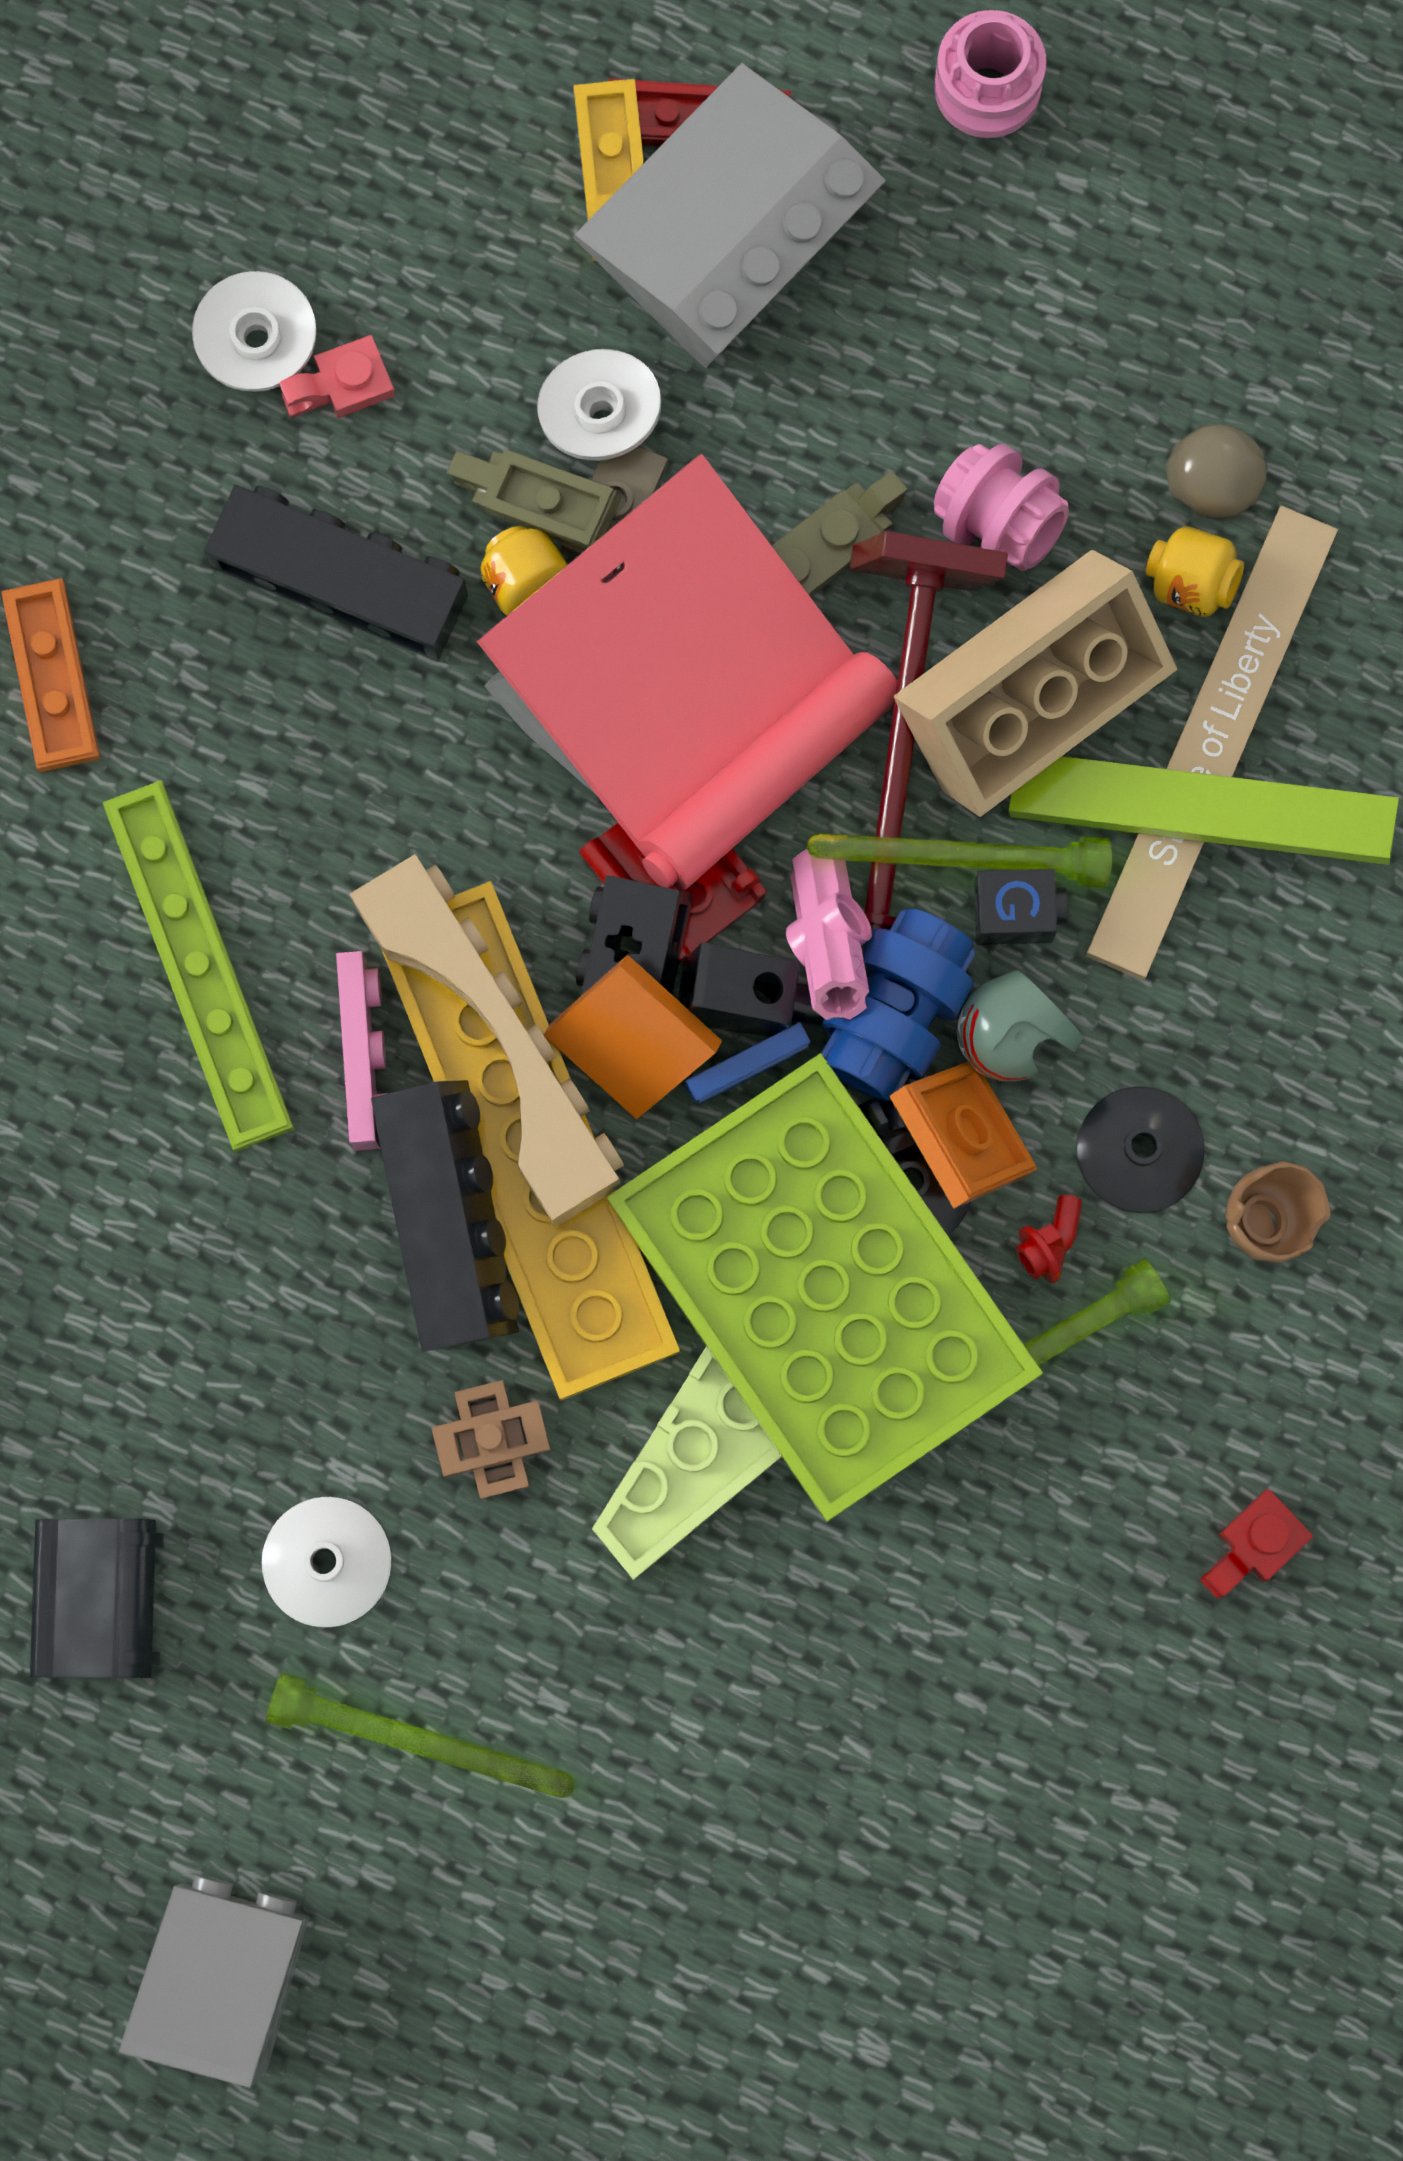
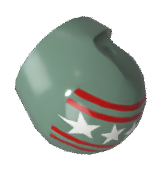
(1005, 1024)

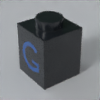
(1018, 906)

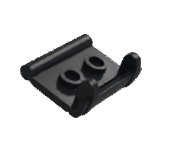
(93, 1598)

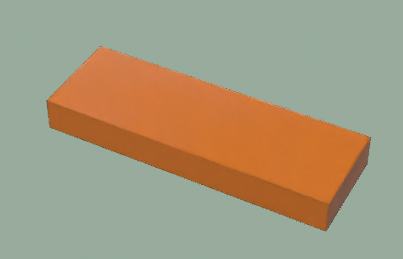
(50, 675)

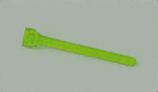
(1084, 861)
(1135, 1293)
(298, 1705)

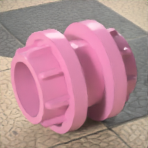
(985, 104)
(992, 501)

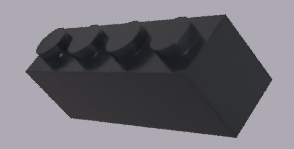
(337, 571)
(445, 1214)

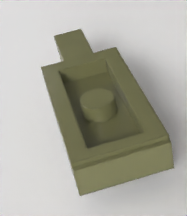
(537, 496)
(824, 541)

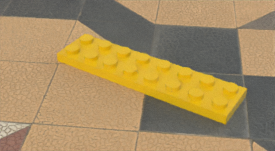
(576, 1281)

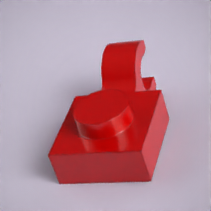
(1260, 1541)

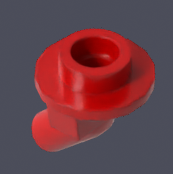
(1044, 1249)

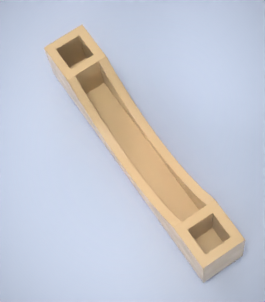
(418, 930)

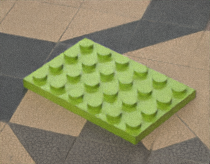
(824, 1287)

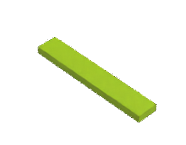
(1211, 809)
(198, 966)

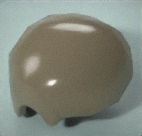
(1217, 471)

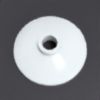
(248, 304)
(594, 383)
(360, 1566)

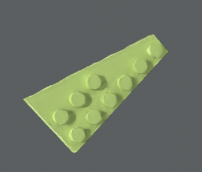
(687, 1471)

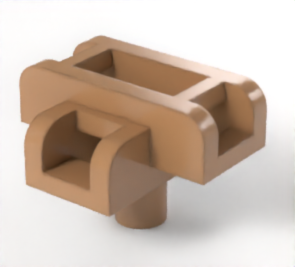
(491, 1439)

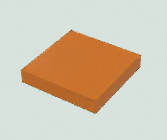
(632, 1037)
(963, 1133)

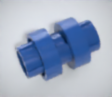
(912, 977)

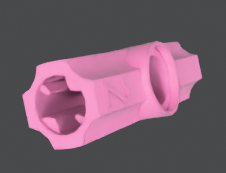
(829, 936)

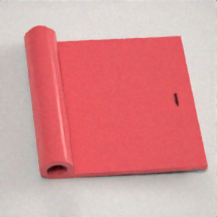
(689, 678)

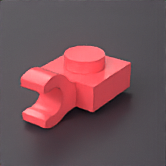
(347, 377)

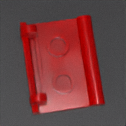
(719, 894)

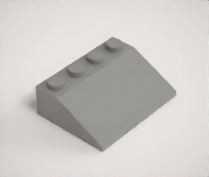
(728, 212)

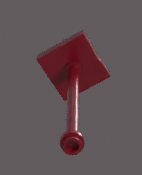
(926, 568)

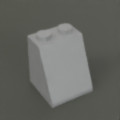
(216, 1982)

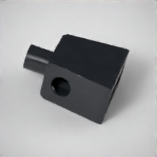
(720, 992)

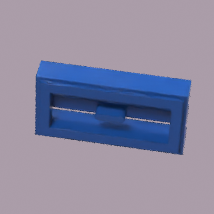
(747, 1064)

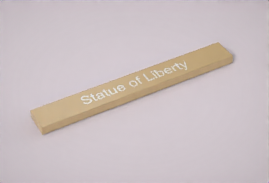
(1216, 733)

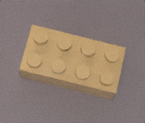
(1036, 682)

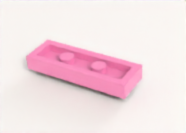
(362, 1047)

